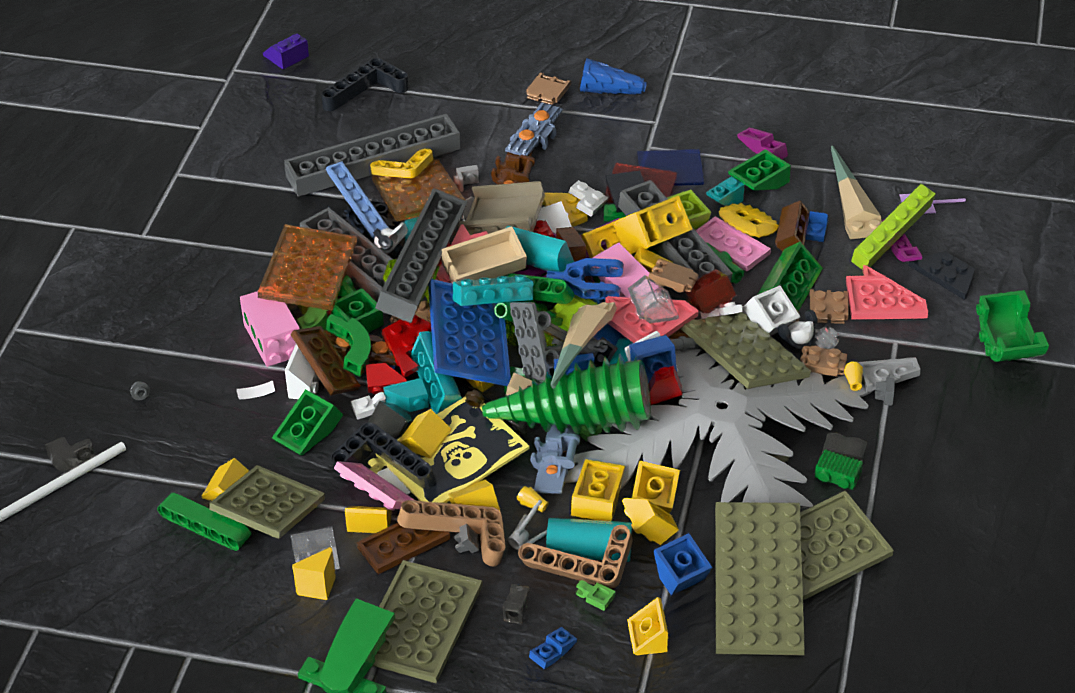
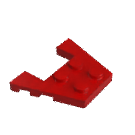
(400, 340)

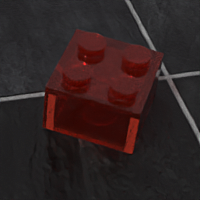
(711, 291)

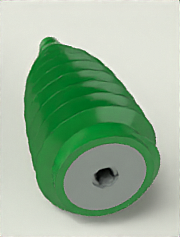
(584, 397)

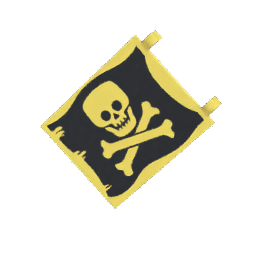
(467, 454)

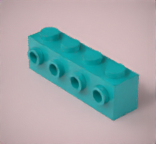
(492, 290)

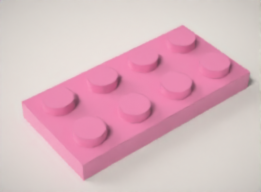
(742, 248)
(374, 484)

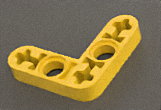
(410, 169)

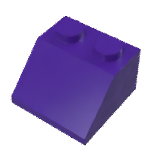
(288, 51)

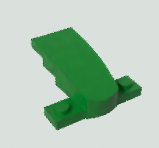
(351, 652)

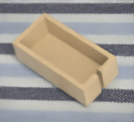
(485, 256)

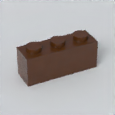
(792, 225)

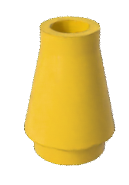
(854, 373)
(529, 498)

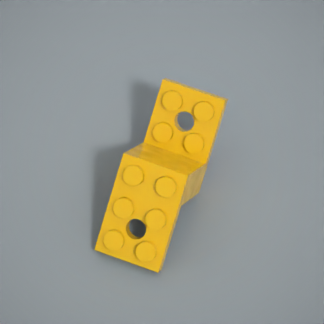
(640, 228)

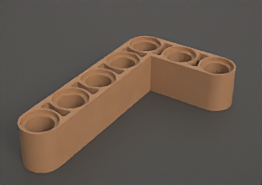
(449, 517)
(601, 569)

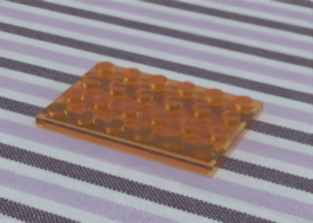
(409, 195)
(307, 267)

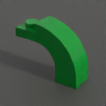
(358, 339)

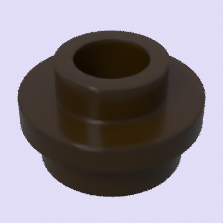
(474, 398)

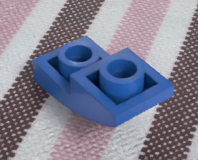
(553, 648)

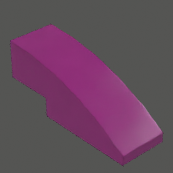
(761, 140)

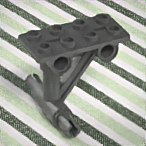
(534, 352)

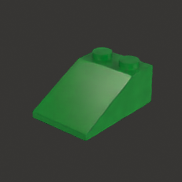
(762, 172)
(307, 423)

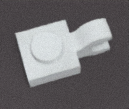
(365, 406)

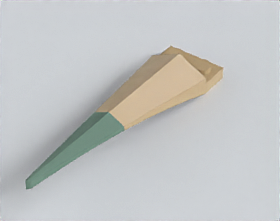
(858, 211)
(582, 328)

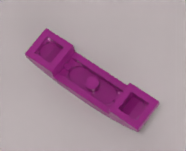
(904, 251)

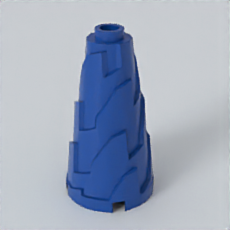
(606, 79)

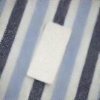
(256, 391)
(391, 478)

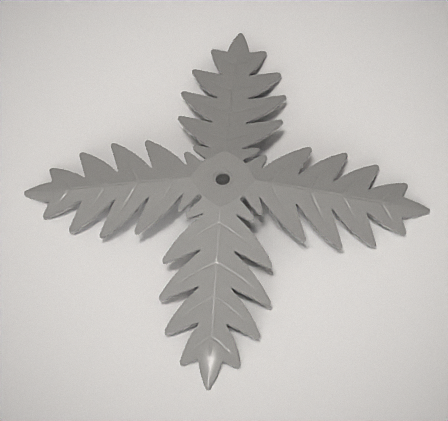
(739, 439)

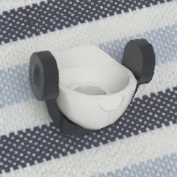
(389, 239)
(800, 333)

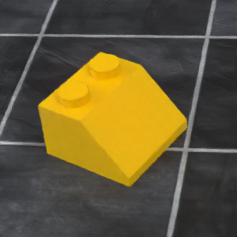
(656, 484)

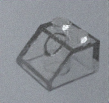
(652, 301)
(313, 541)

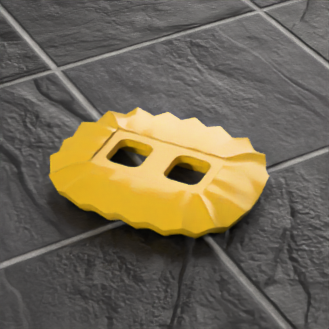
(765, 226)

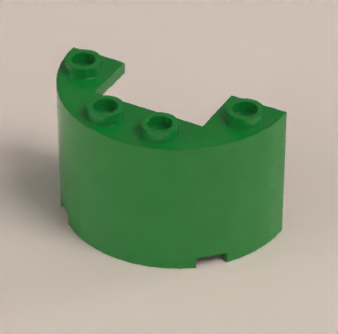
(1007, 327)

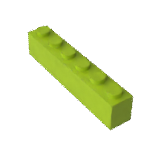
(893, 227)

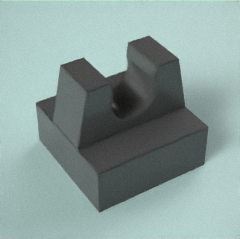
(885, 391)
(467, 540)

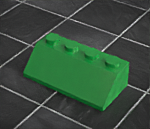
(795, 273)

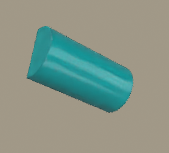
(544, 251)
(440, 388)
(583, 537)

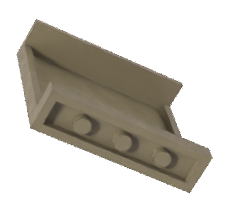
(505, 206)

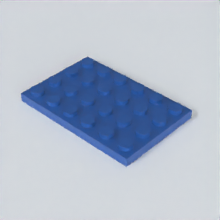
(468, 338)

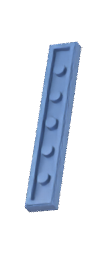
(356, 197)

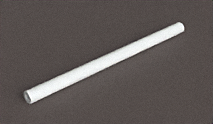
(61, 481)

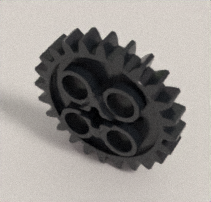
(383, 210)

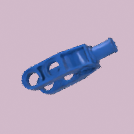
(576, 272)

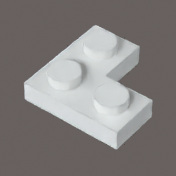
(589, 198)
(724, 309)

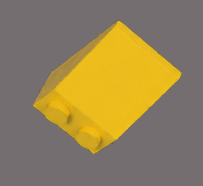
(597, 490)

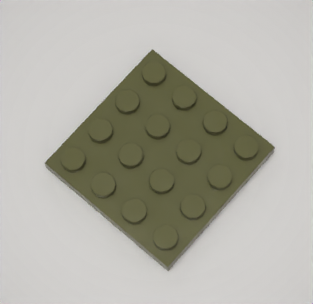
(267, 501)

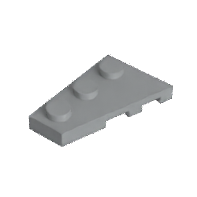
(894, 368)

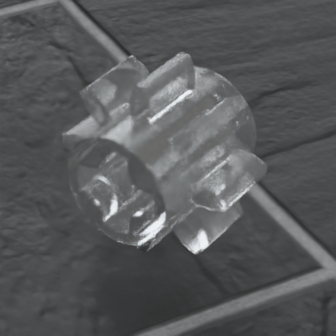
(826, 338)

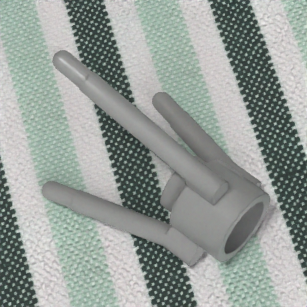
(520, 535)

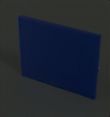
(684, 162)

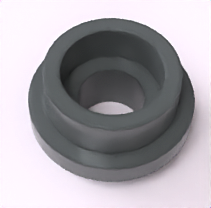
(137, 386)

